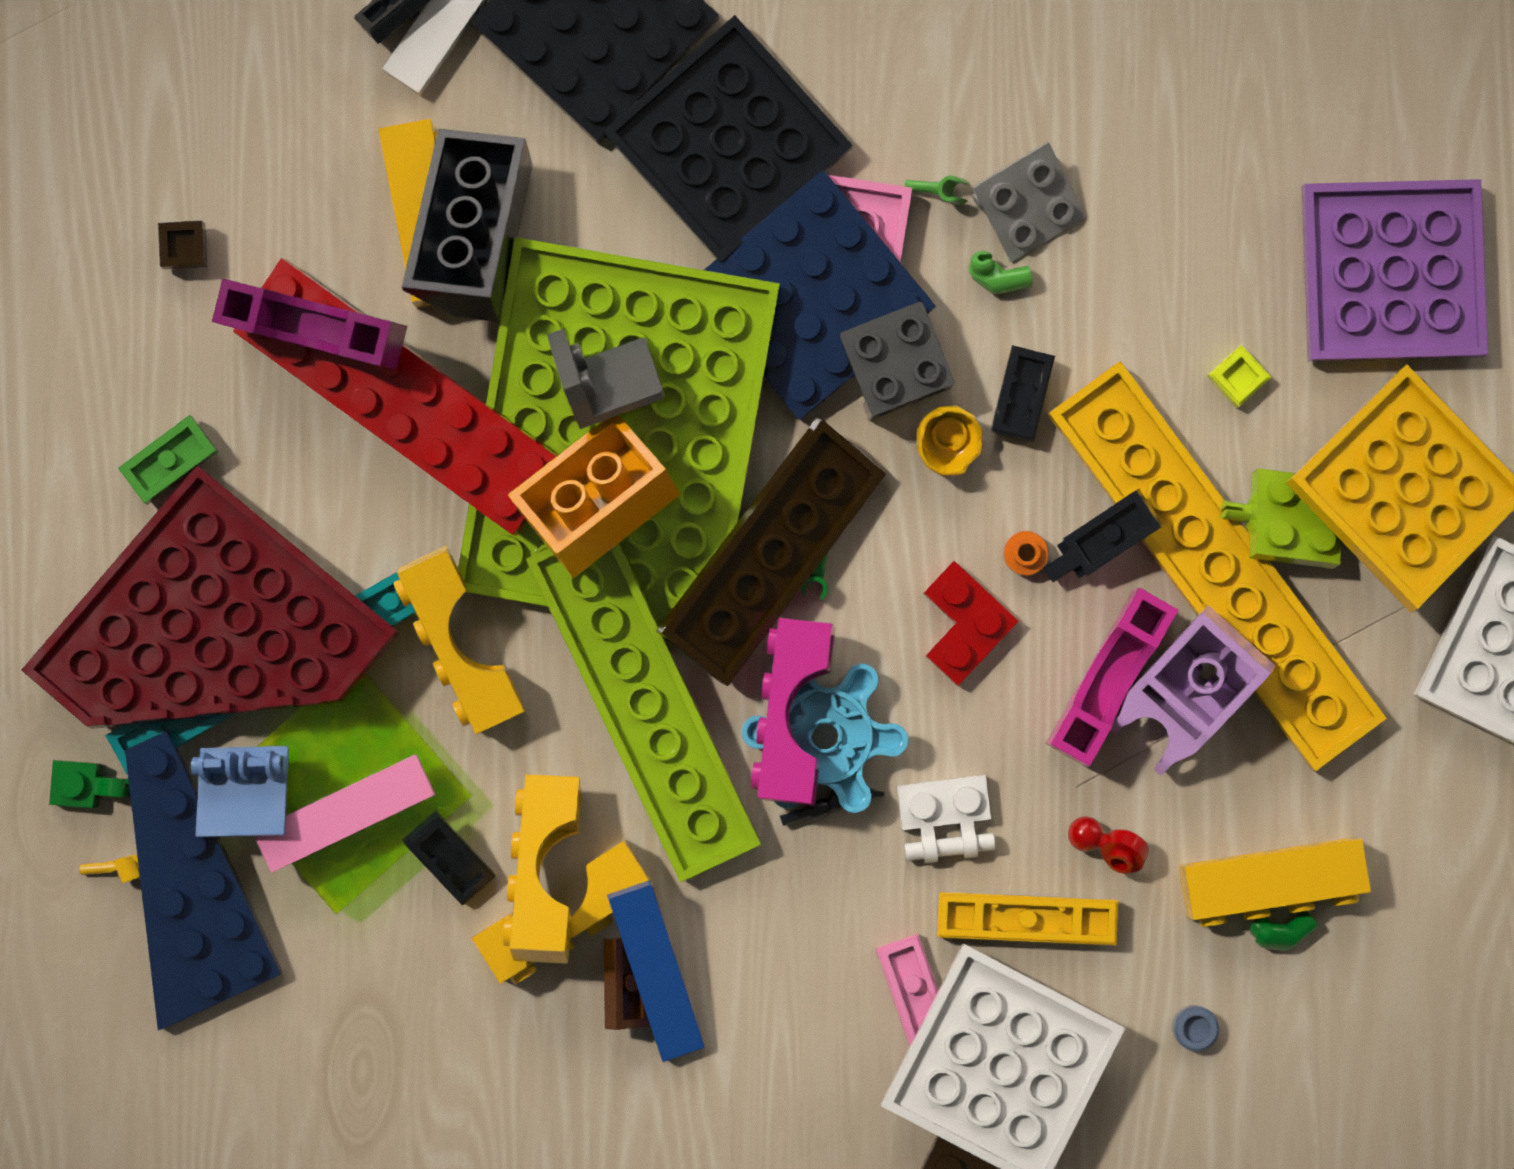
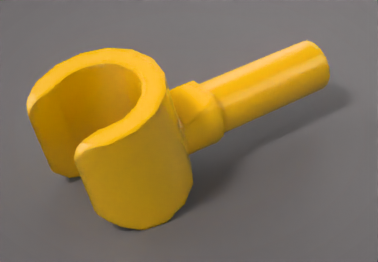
(125, 866)

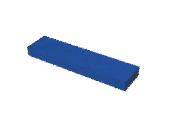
(656, 970)

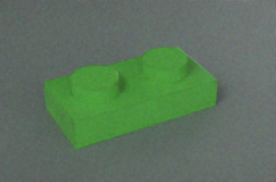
(168, 459)

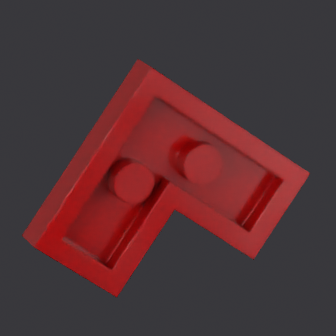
(977, 618)

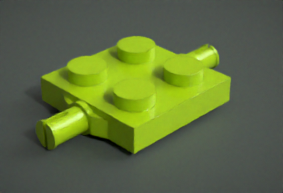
(1282, 524)

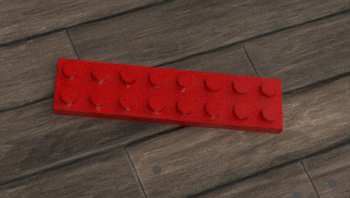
(414, 411)

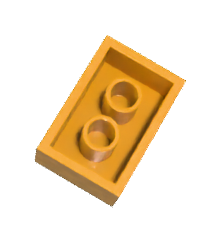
(594, 494)

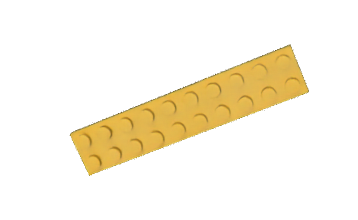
(1210, 563)

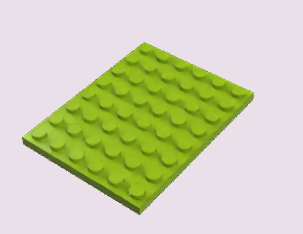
(710, 355)

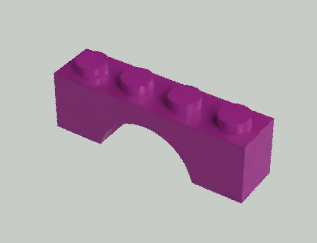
(309, 324)

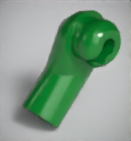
(1281, 936)

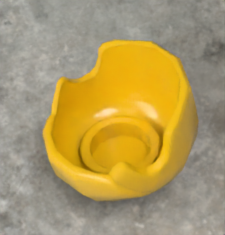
(949, 440)

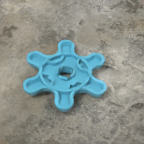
(857, 734)

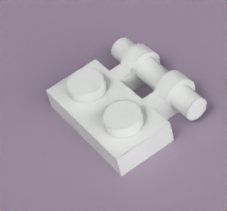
(941, 804)

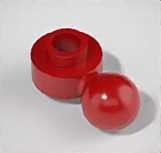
(1120, 848)

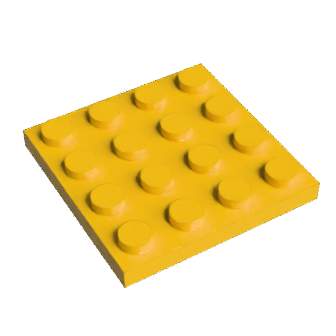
(1407, 488)

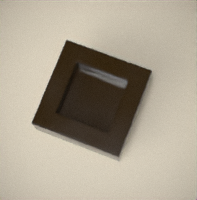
(182, 244)

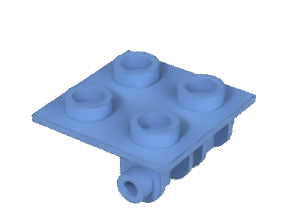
(241, 791)

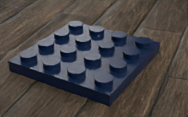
(830, 280)

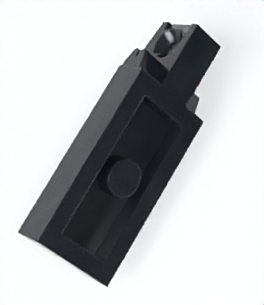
(1105, 537)

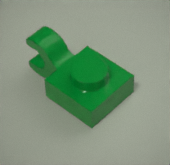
(81, 784)

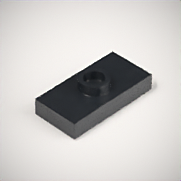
(385, 16)
(1022, 394)
(449, 857)

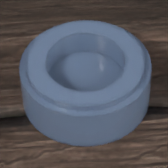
(1195, 1028)

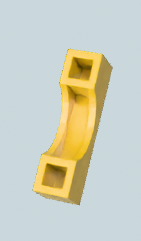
(483, 690)
(549, 814)
(606, 874)

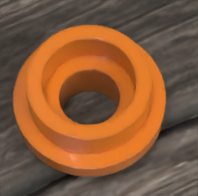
(1013, 560)

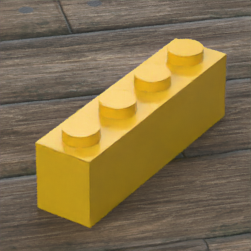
(407, 160)
(1274, 879)

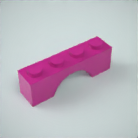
(800, 654)
(1110, 675)

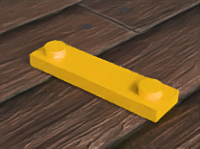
(1027, 918)

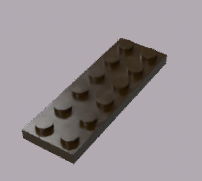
(771, 552)

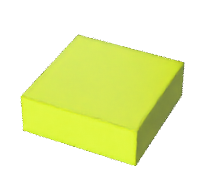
(1239, 376)

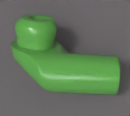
(995, 278)

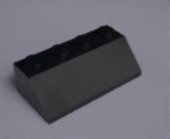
(468, 223)

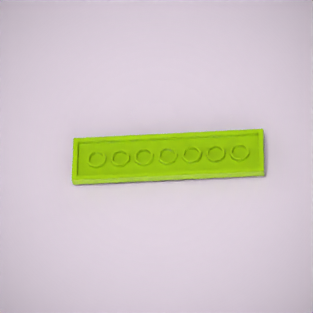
(647, 711)

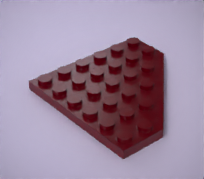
(208, 622)

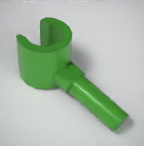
(943, 188)

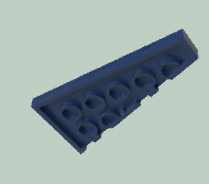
(195, 910)

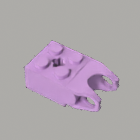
(1184, 700)

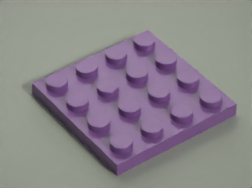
(1394, 270)

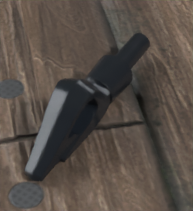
(822, 808)

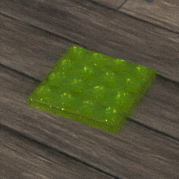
(340, 746)

